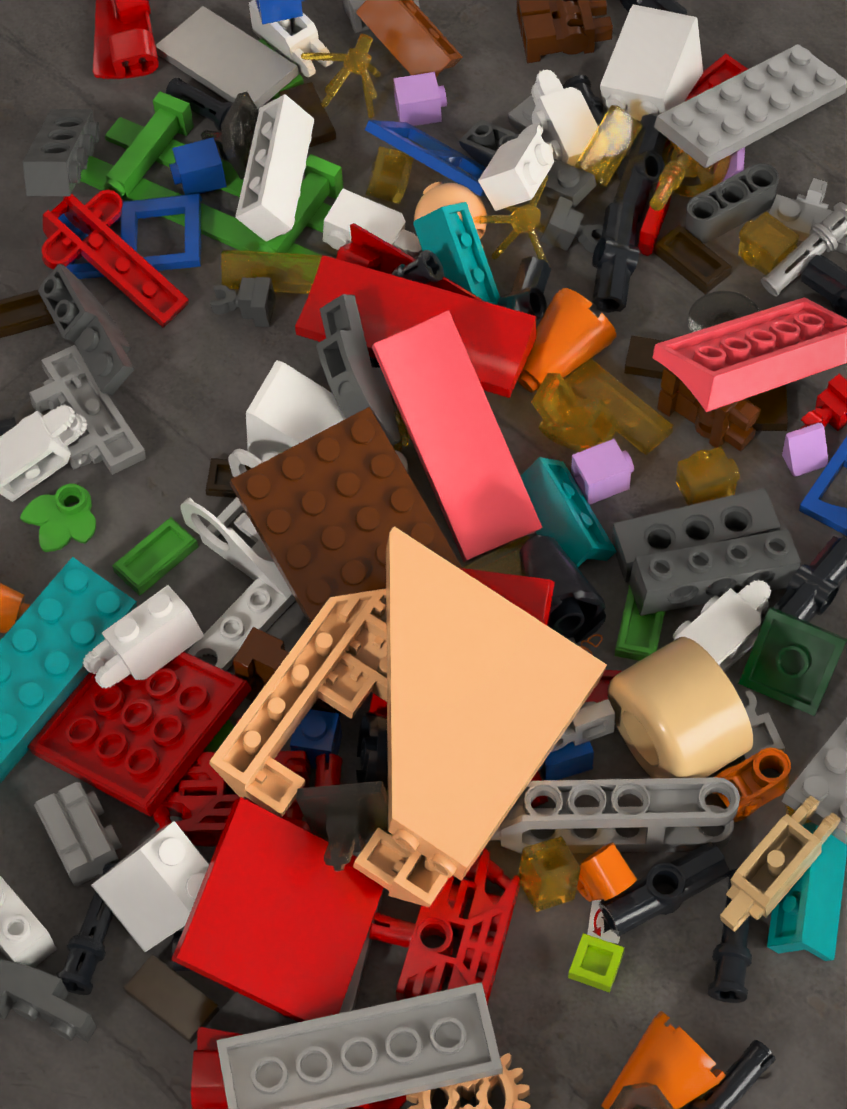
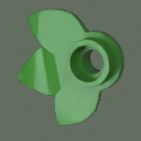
(59, 522)

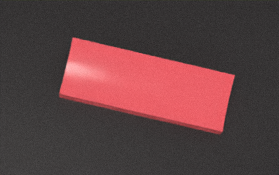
(756, 352)
(456, 436)

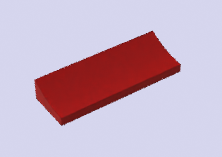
(493, 335)

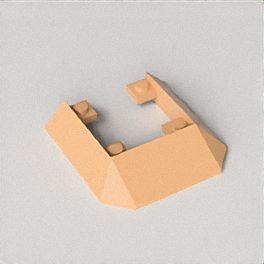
(340, 663)

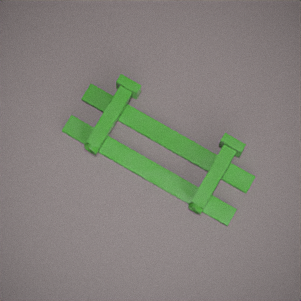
(156, 143)

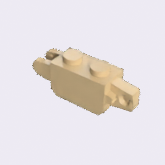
(776, 865)

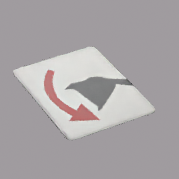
(598, 926)

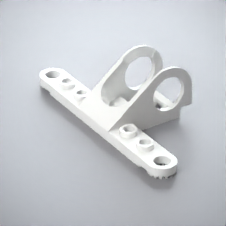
(268, 594)

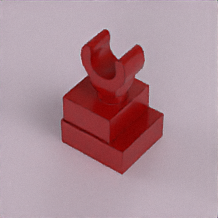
(830, 405)

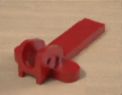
(109, 253)

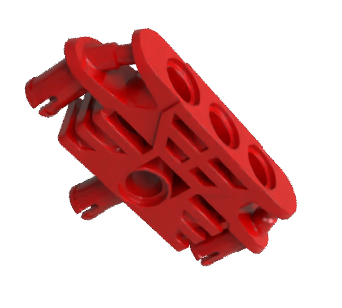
(207, 799)
(480, 935)

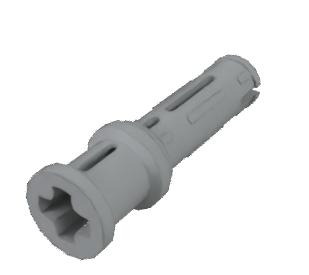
(820, 234)

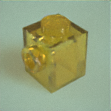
(389, 175)
(766, 242)
(707, 476)
(549, 873)

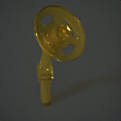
(684, 166)

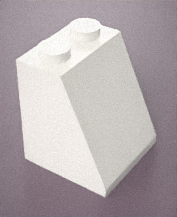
(652, 62)
(288, 412)
(154, 886)

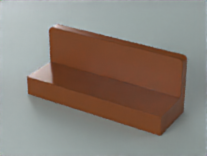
(409, 35)

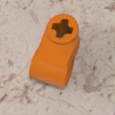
(752, 785)
(604, 874)

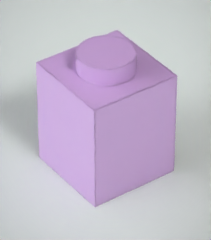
(419, 99)
(602, 471)

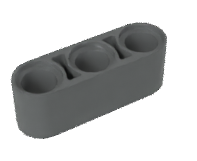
(732, 202)

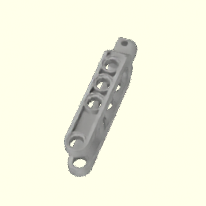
(666, 821)

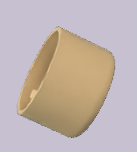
(680, 712)

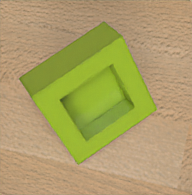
(596, 962)

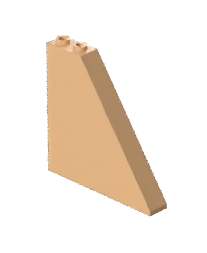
(469, 704)

